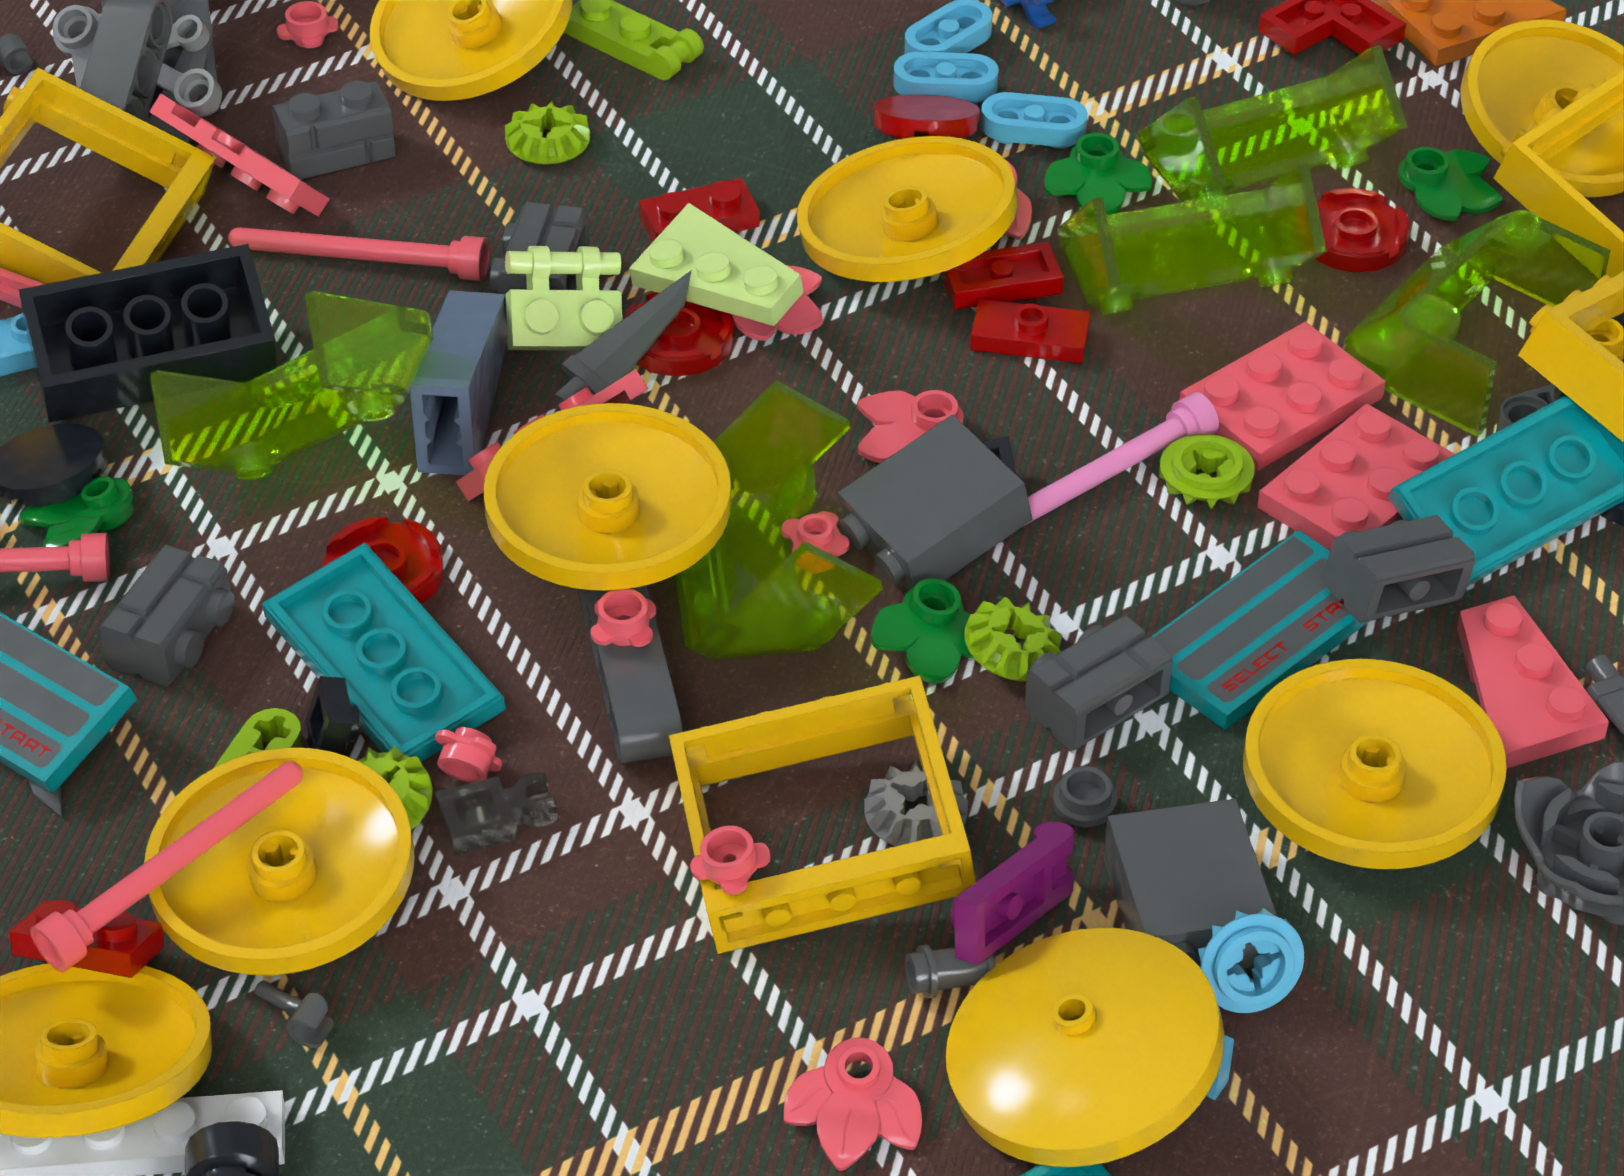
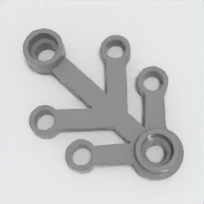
(184, 86)

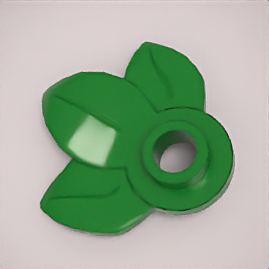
(1097, 171)
(1448, 182)
(99, 507)
(925, 628)

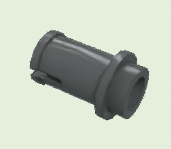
(939, 970)

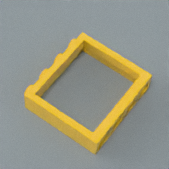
(116, 137)
(1543, 189)
(1574, 359)
(842, 888)

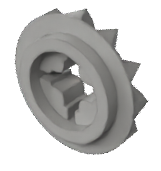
(886, 807)

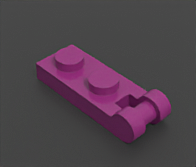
(1014, 894)

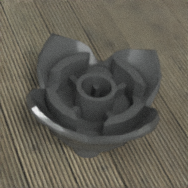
(1577, 839)

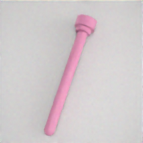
(1187, 417)

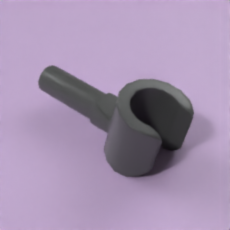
(14, 55)
(308, 1019)

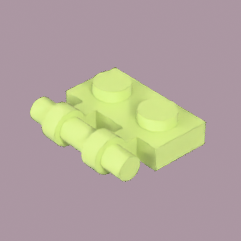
(561, 318)

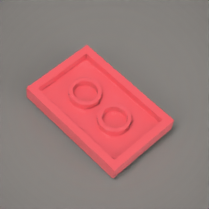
(1287, 393)
(1348, 477)

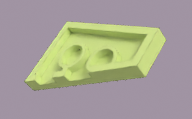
(725, 269)

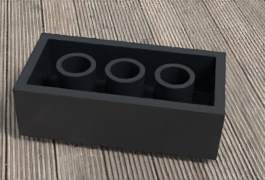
(110, 330)

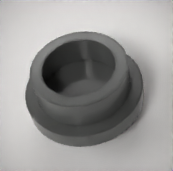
(1085, 797)

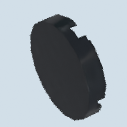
(50, 463)

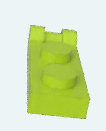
(633, 37)

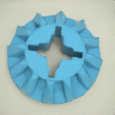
(1274, 969)

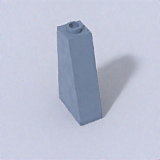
(458, 382)

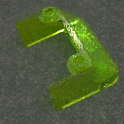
(1273, 132)
(1193, 243)
(1413, 329)
(354, 374)
(750, 587)

